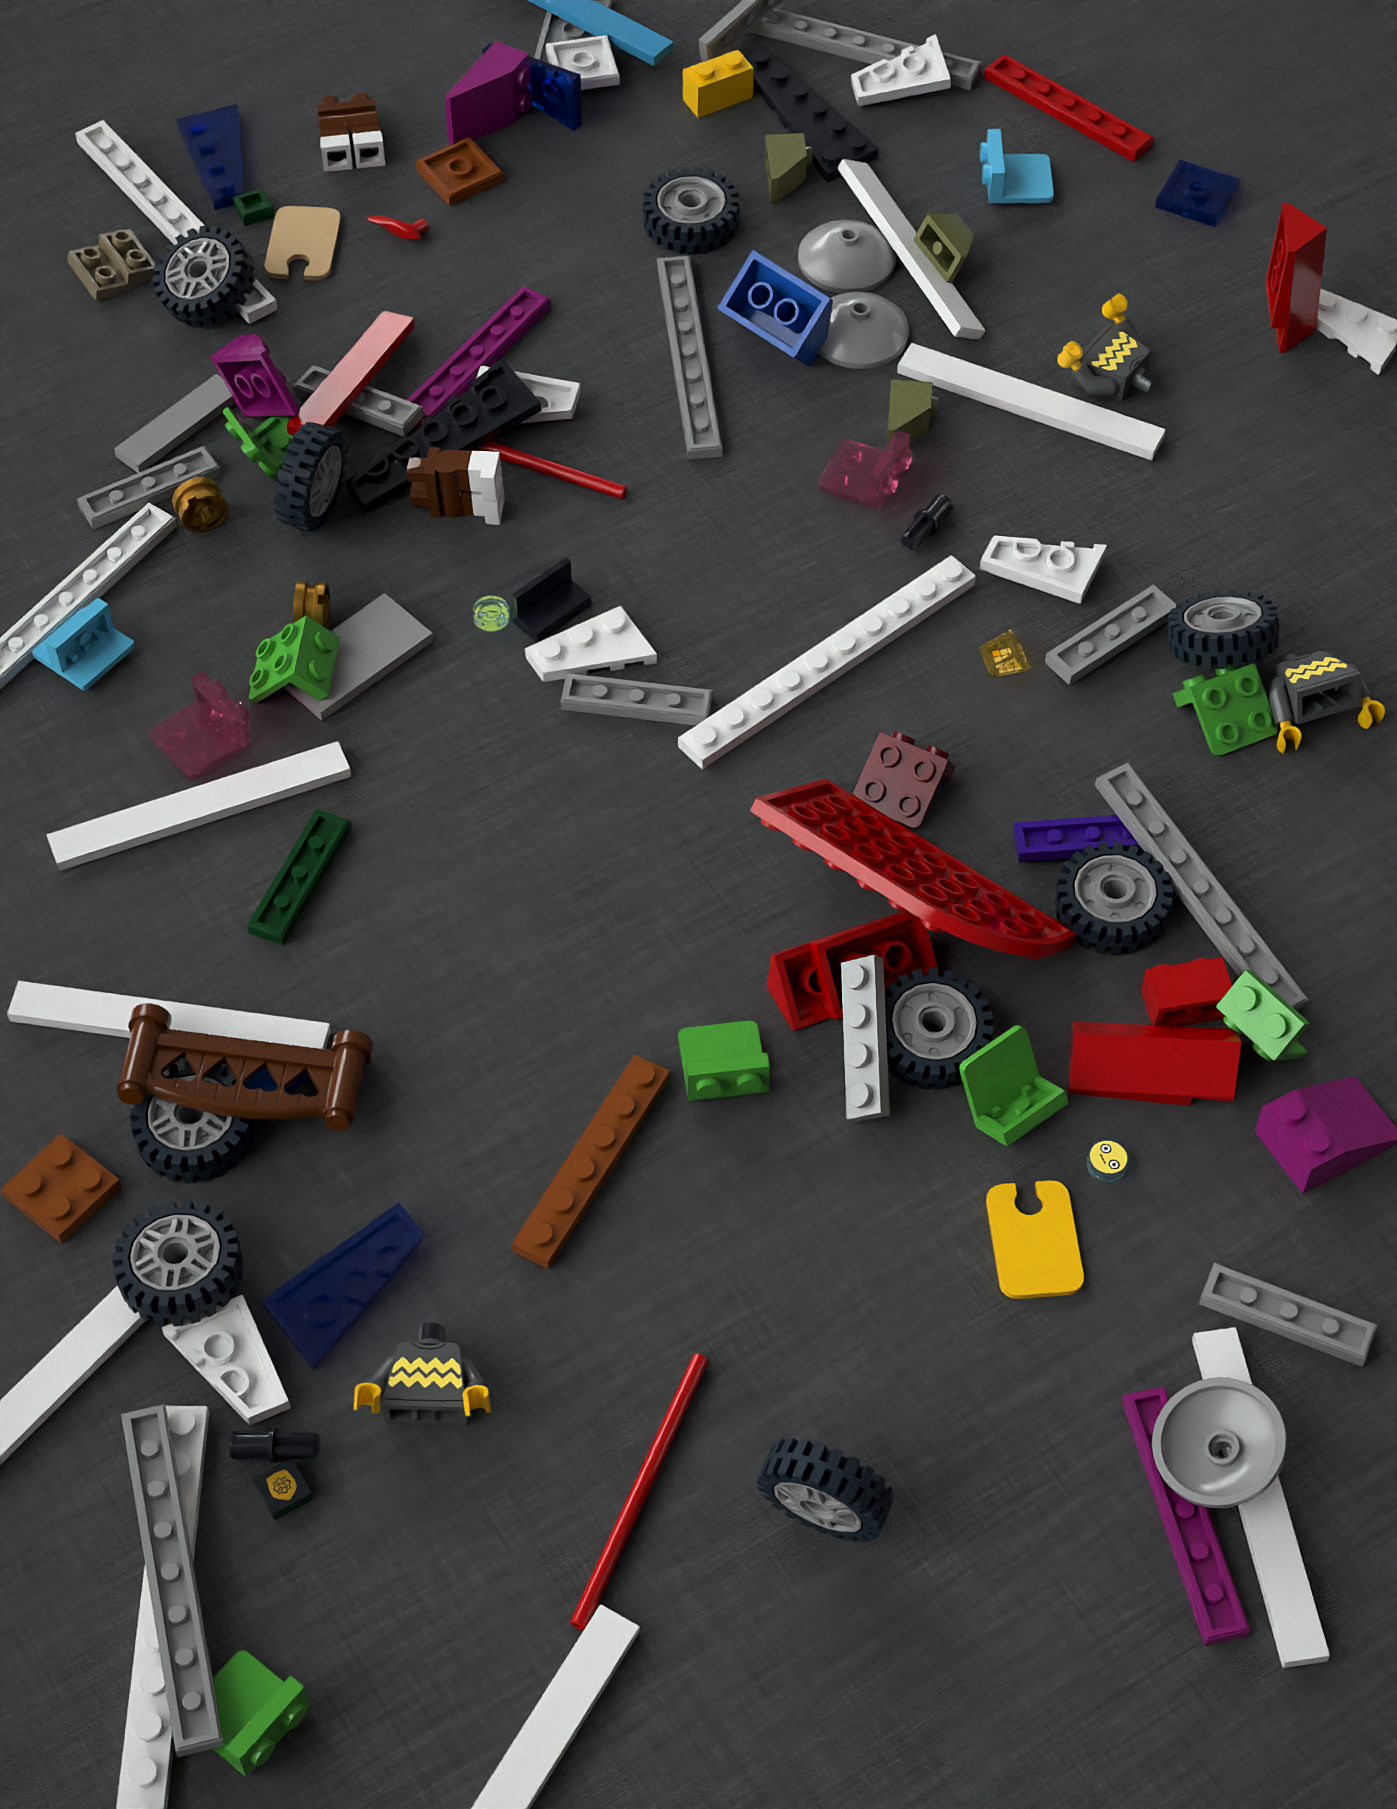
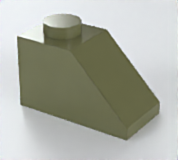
(785, 163)
(944, 242)
(910, 408)

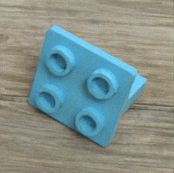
(85, 646)

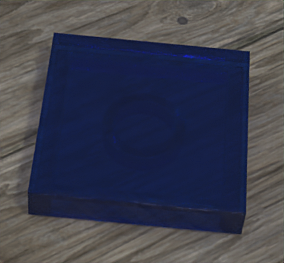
(1197, 193)

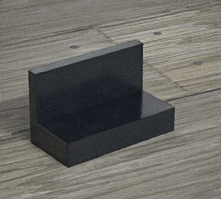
(548, 601)

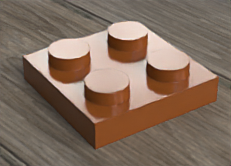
(61, 1188)

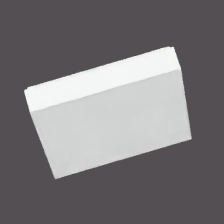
(586, 56)

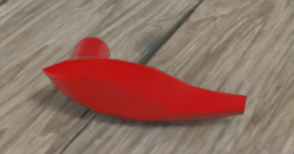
(401, 229)

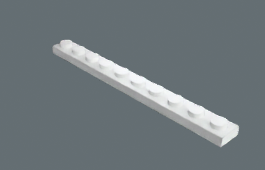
(157, 201)
(825, 662)
(148, 1729)

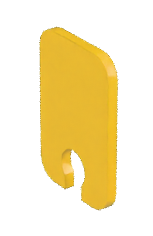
(1038, 1251)

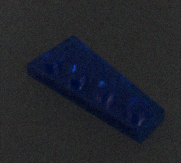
(555, 91)
(216, 151)
(337, 1288)

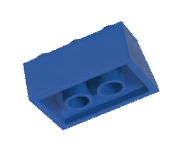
(779, 308)

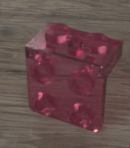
(865, 472)
(204, 730)

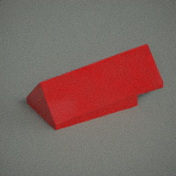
(1295, 276)
(808, 976)
(1153, 1062)

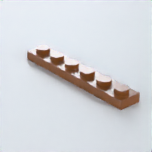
(590, 1162)

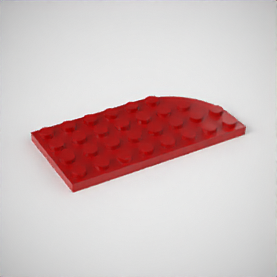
(910, 870)

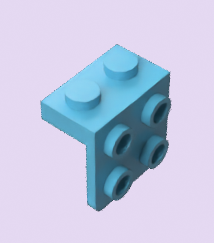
(1014, 176)

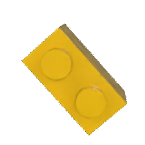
(718, 83)

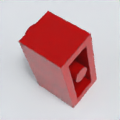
(1185, 992)

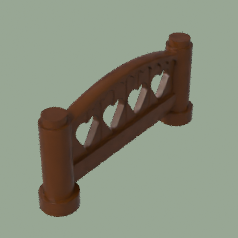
(157, 1047)

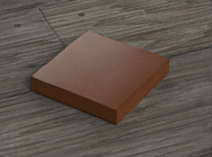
(459, 171)

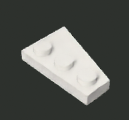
(910, 74)
(1358, 327)
(556, 396)
(1049, 568)
(594, 644)
(232, 1359)

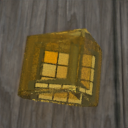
(1005, 655)

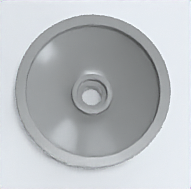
(846, 256)
(864, 331)
(1212, 1417)

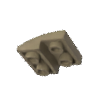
(113, 265)

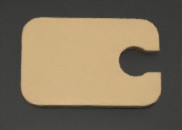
(304, 235)

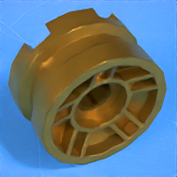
(200, 504)
(313, 602)

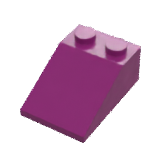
(489, 94)
(254, 378)
(1324, 1131)

